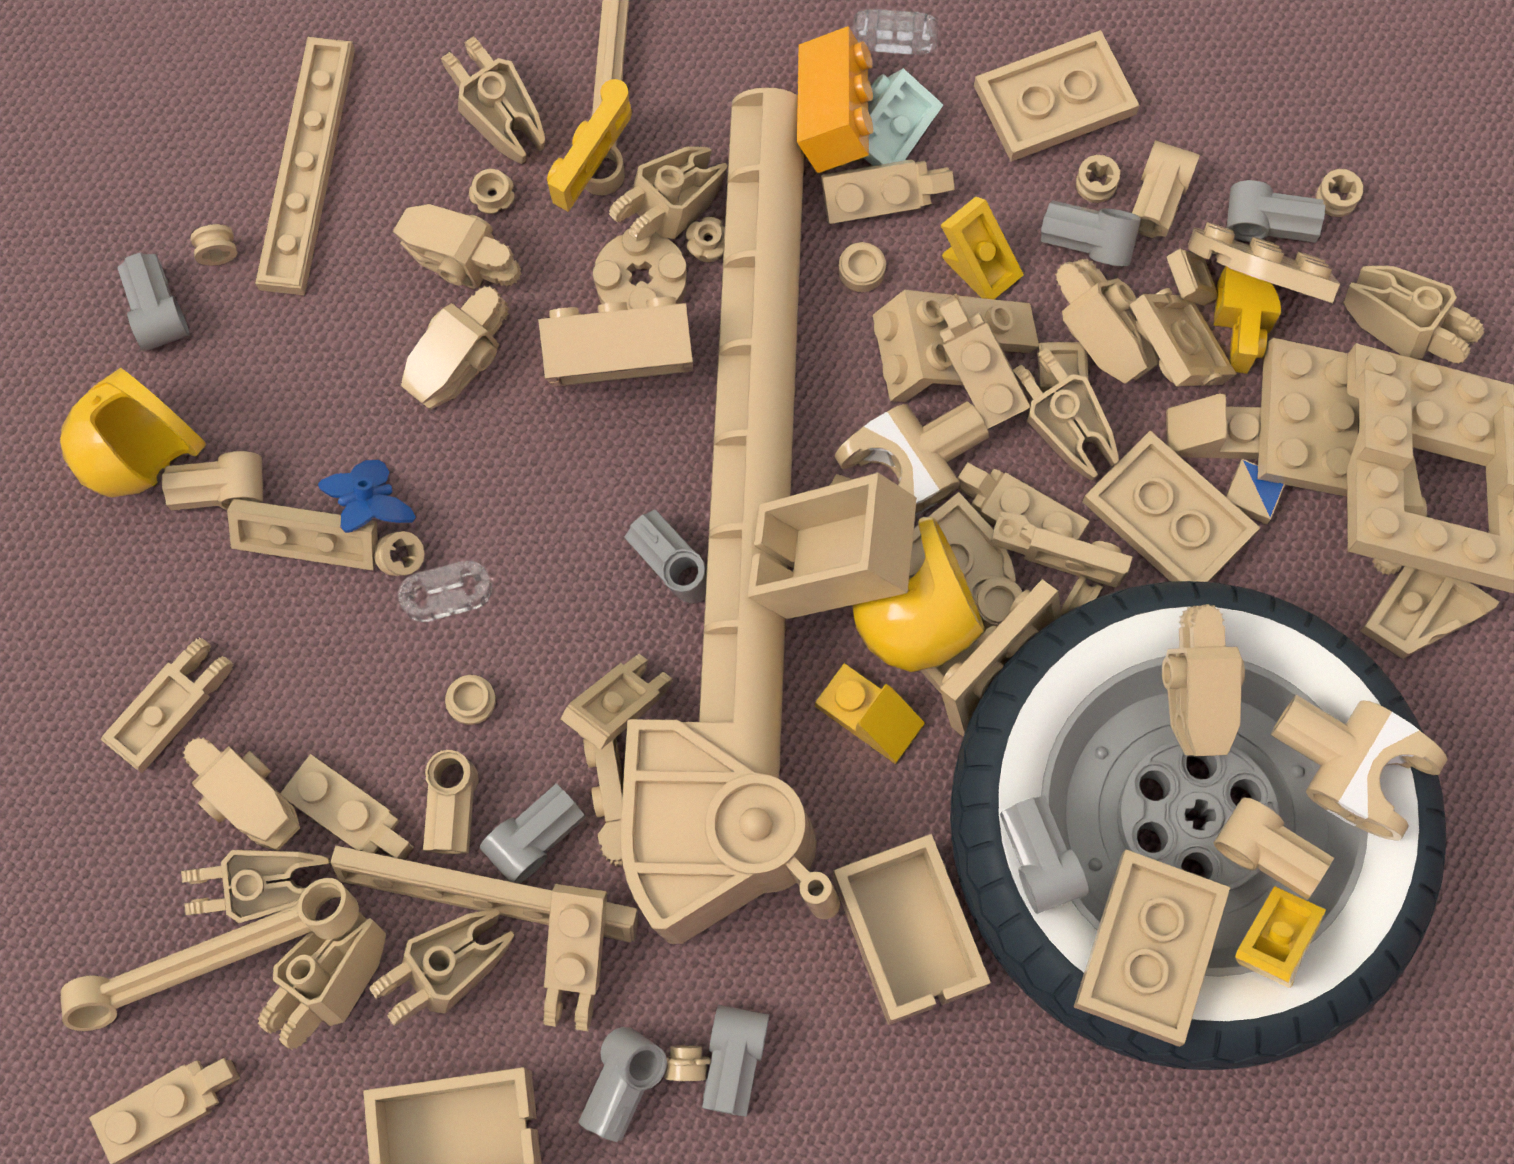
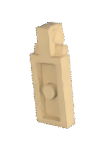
(882, 189)
(981, 364)
(1007, 494)
(1059, 550)
(344, 809)
(161, 1108)

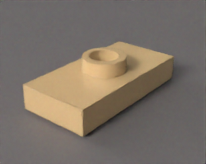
(1009, 321)

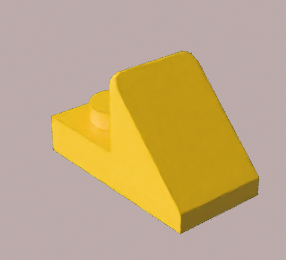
(980, 250)
(870, 712)
(1280, 936)

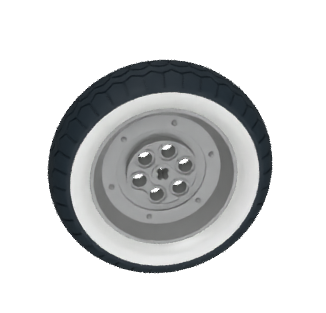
(1090, 717)

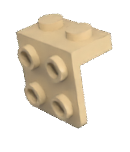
(912, 344)

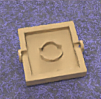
(1181, 340)

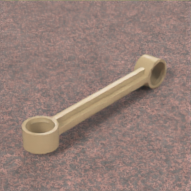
(610, 66)
(93, 1000)

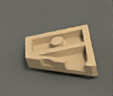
(1424, 609)

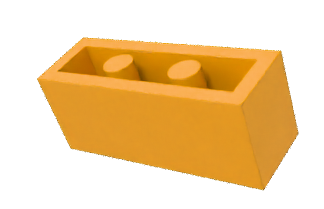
(834, 99)

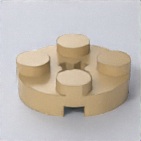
(624, 255)

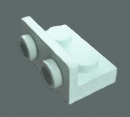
(899, 116)

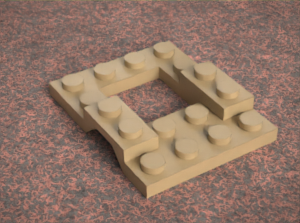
(1442, 412)

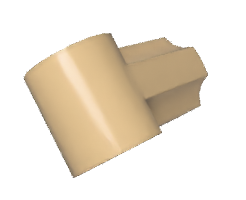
(1165, 180)
(214, 483)
(449, 809)
(1258, 839)

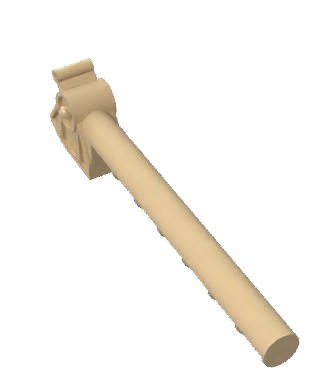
(705, 798)

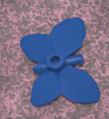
(366, 496)

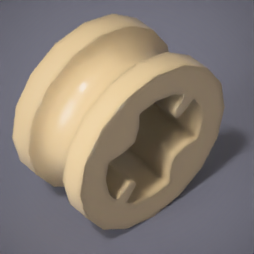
(1100, 166)
(1348, 183)
(213, 244)
(402, 538)
(1080, 595)

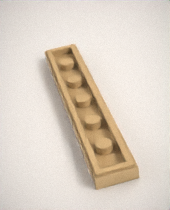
(305, 166)
(465, 889)

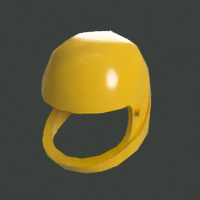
(123, 437)
(931, 619)

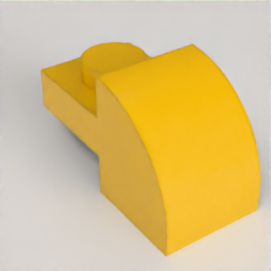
(1251, 311)

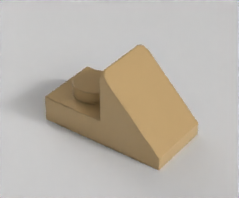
(1213, 430)

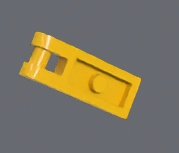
(590, 145)

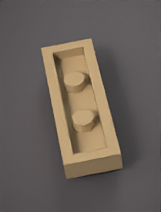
(300, 534)

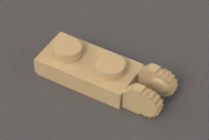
(618, 696)
(165, 706)
(607, 796)
(574, 951)

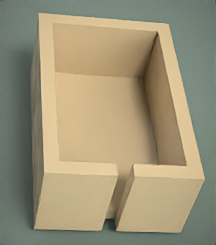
(615, 342)
(843, 542)
(910, 929)
(454, 1121)

